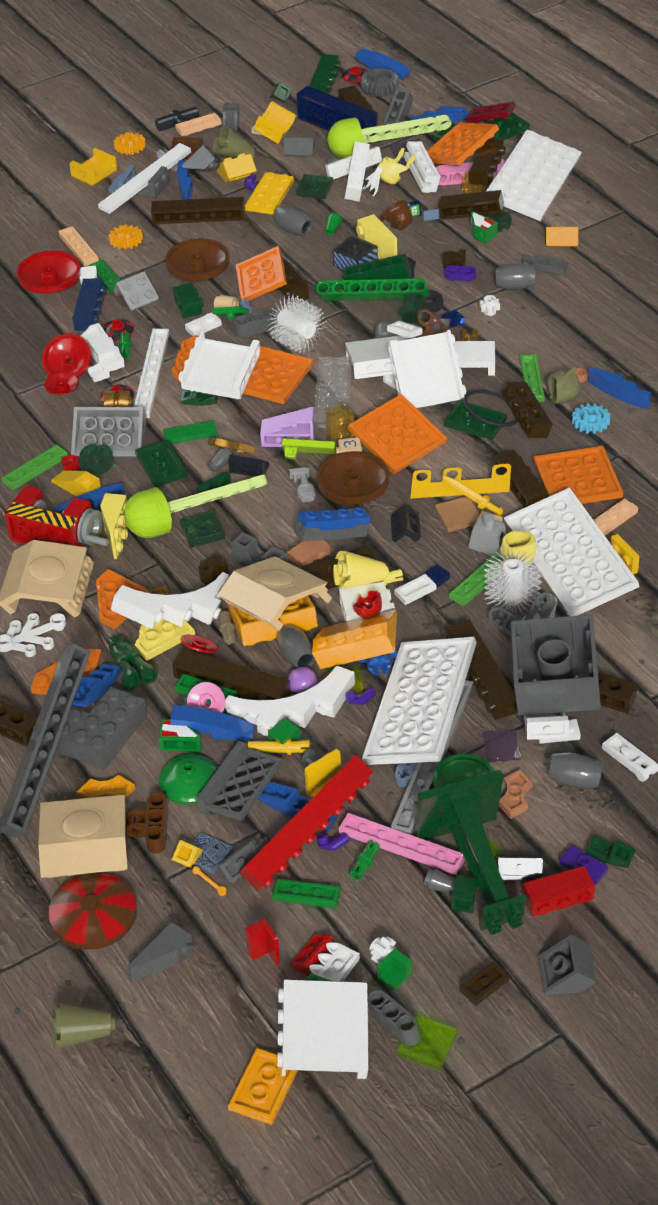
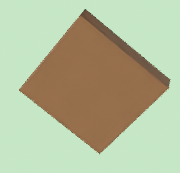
(457, 513)

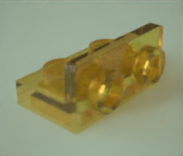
(468, 187)
(337, 423)

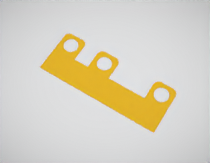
(425, 489)

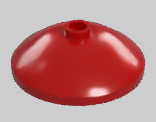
(62, 350)

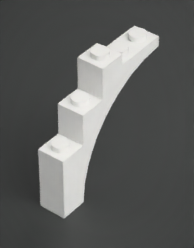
(176, 608)
(298, 709)

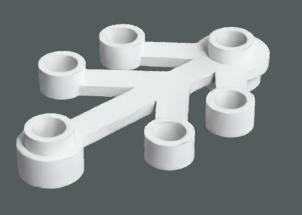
(11, 642)

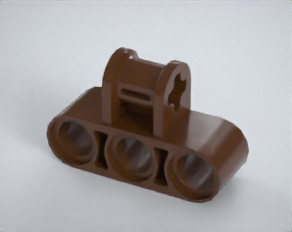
(429, 322)
(150, 823)

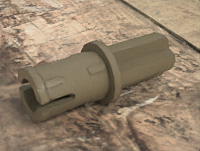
(226, 627)

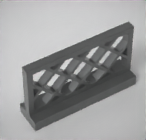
(225, 777)

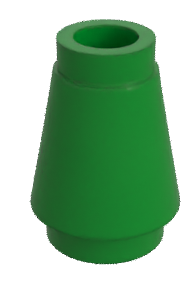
(333, 222)

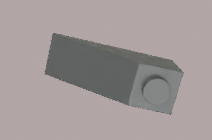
(399, 106)
(163, 952)

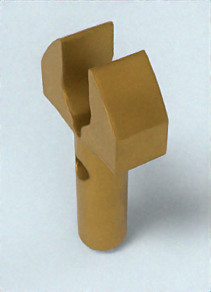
(466, 336)

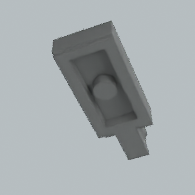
(546, 263)
(239, 859)

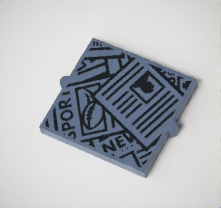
(213, 852)

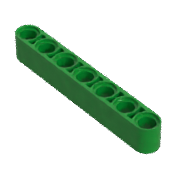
(365, 285)

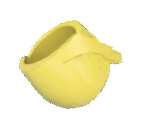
(520, 541)

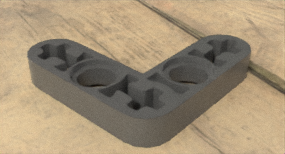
(538, 603)

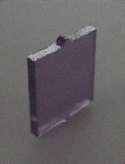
(501, 746)

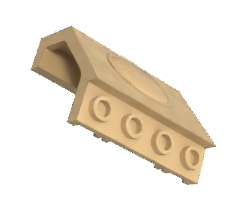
(47, 574)
(268, 588)
(83, 836)

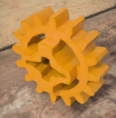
(129, 143)
(125, 237)

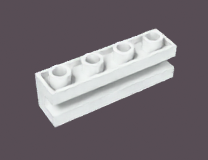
(422, 167)

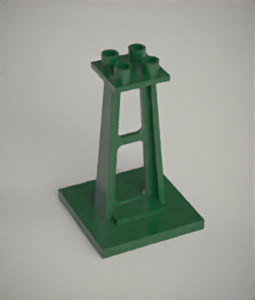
(462, 810)

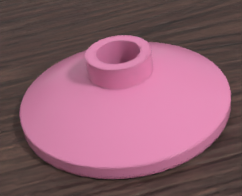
(203, 692)

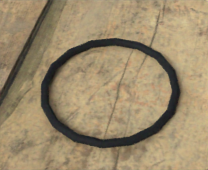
(482, 419)

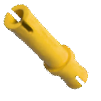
(275, 747)

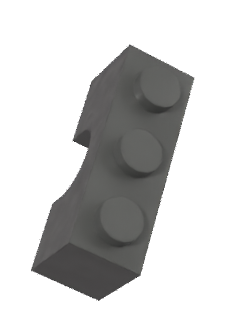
(246, 550)

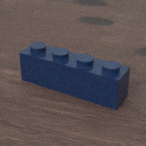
(88, 304)

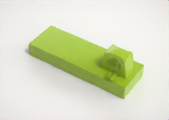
(293, 446)

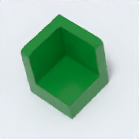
(283, 732)
(394, 969)

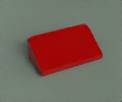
(309, 954)

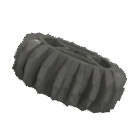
(379, 82)

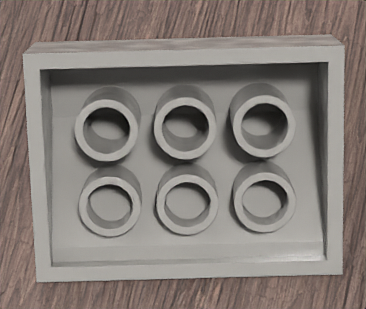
(114, 426)

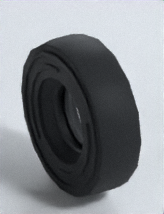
(438, 301)

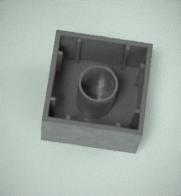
(555, 665)

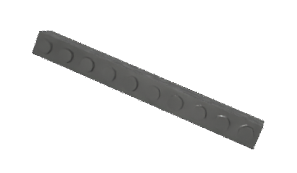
(43, 741)

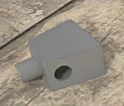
(487, 535)

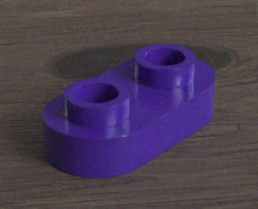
(462, 273)

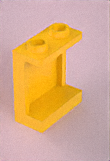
(275, 122)
(95, 168)

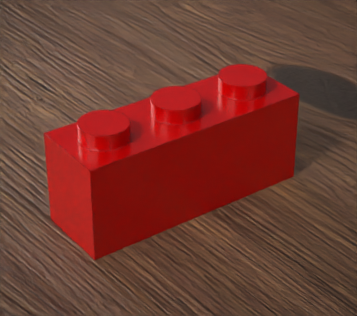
(559, 891)

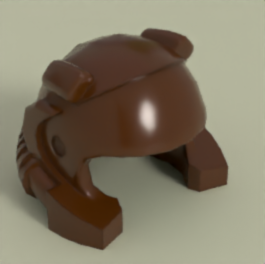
(398, 215)

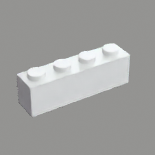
(357, 171)

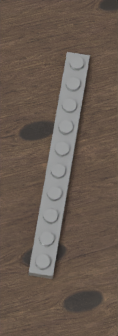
(423, 775)

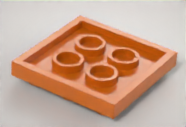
(261, 274)

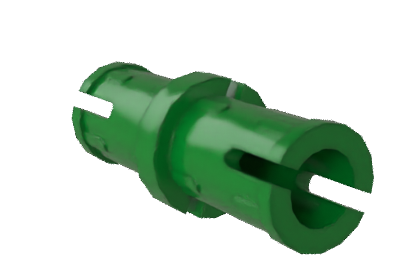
(125, 345)
(364, 860)

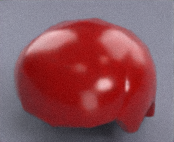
(369, 605)

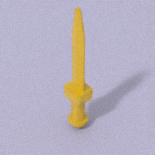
(482, 501)

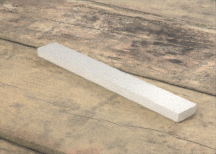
(141, 180)
(151, 370)

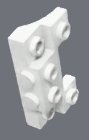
(103, 351)

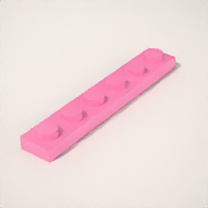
(402, 843)

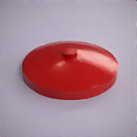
(48, 271)

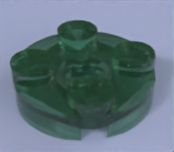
(504, 219)
(413, 303)
(96, 467)

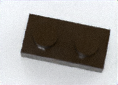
(484, 983)

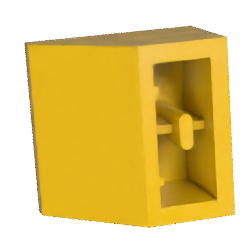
(236, 168)

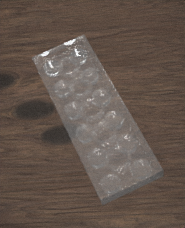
(332, 386)

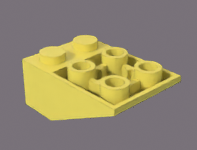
(114, 521)

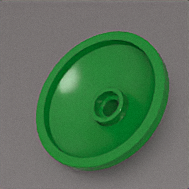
(459, 768)
(186, 777)

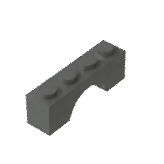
(231, 116)

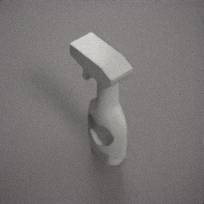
(305, 489)

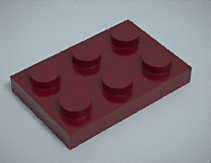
(490, 112)

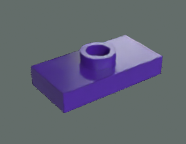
(576, 858)

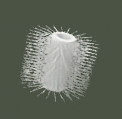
(296, 324)
(513, 581)

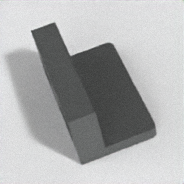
(298, 146)

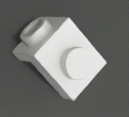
(88, 273)

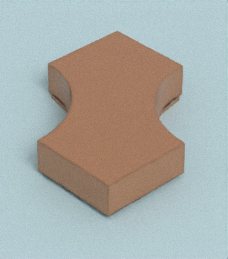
(513, 801)

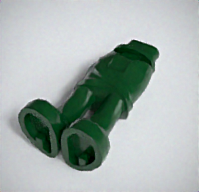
(126, 653)

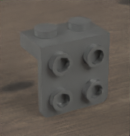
(156, 183)

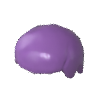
(302, 679)

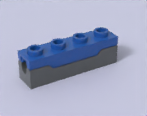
(332, 524)

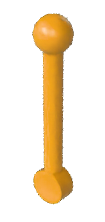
(221, 890)

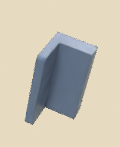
(122, 179)

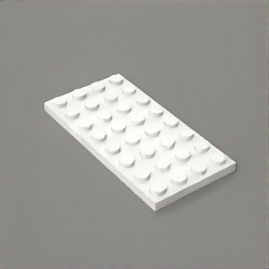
(534, 174)
(573, 553)
(419, 701)

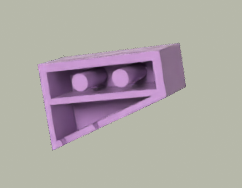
(291, 425)

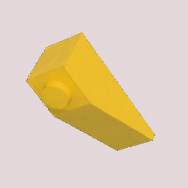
(77, 482)

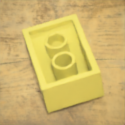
(375, 232)

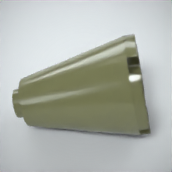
(231, 144)
(79, 1024)

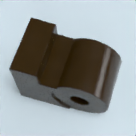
(454, 258)
(212, 568)

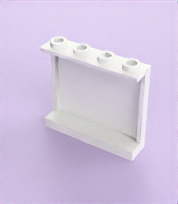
(371, 356)
(219, 367)
(427, 369)
(323, 1026)

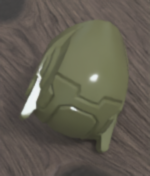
(563, 386)

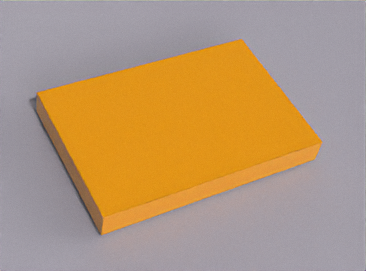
(262, 1088)

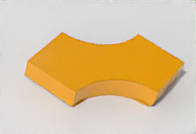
(111, 787)

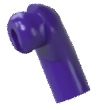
(249, 182)
(360, 699)
(332, 844)

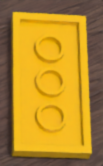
(269, 193)

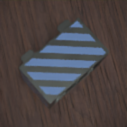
(354, 252)

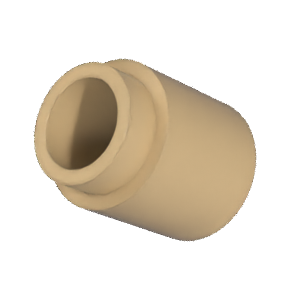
(225, 301)

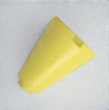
(357, 570)

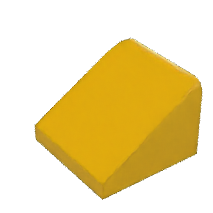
(186, 854)

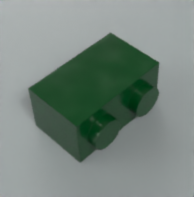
(188, 300)

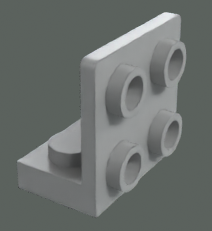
(136, 291)

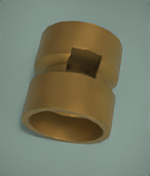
(121, 399)

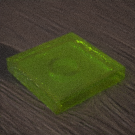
(433, 1046)

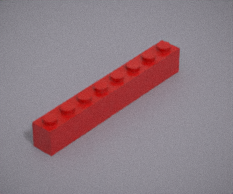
(306, 822)

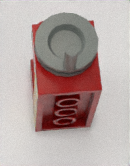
(75, 526)

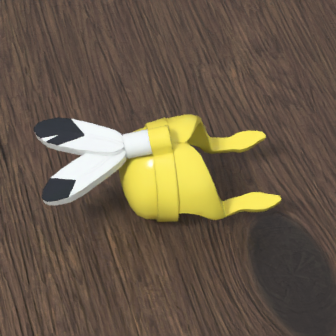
(387, 171)

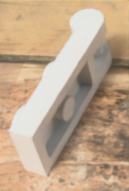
(630, 757)

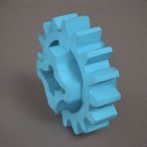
(591, 418)

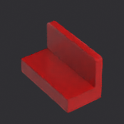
(262, 940)

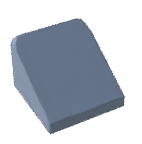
(430, 214)

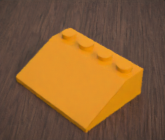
(251, 631)
(355, 640)

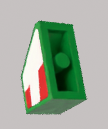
(483, 228)
(178, 738)

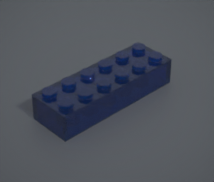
(326, 110)

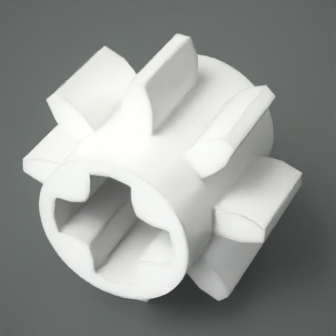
(489, 305)
(381, 948)

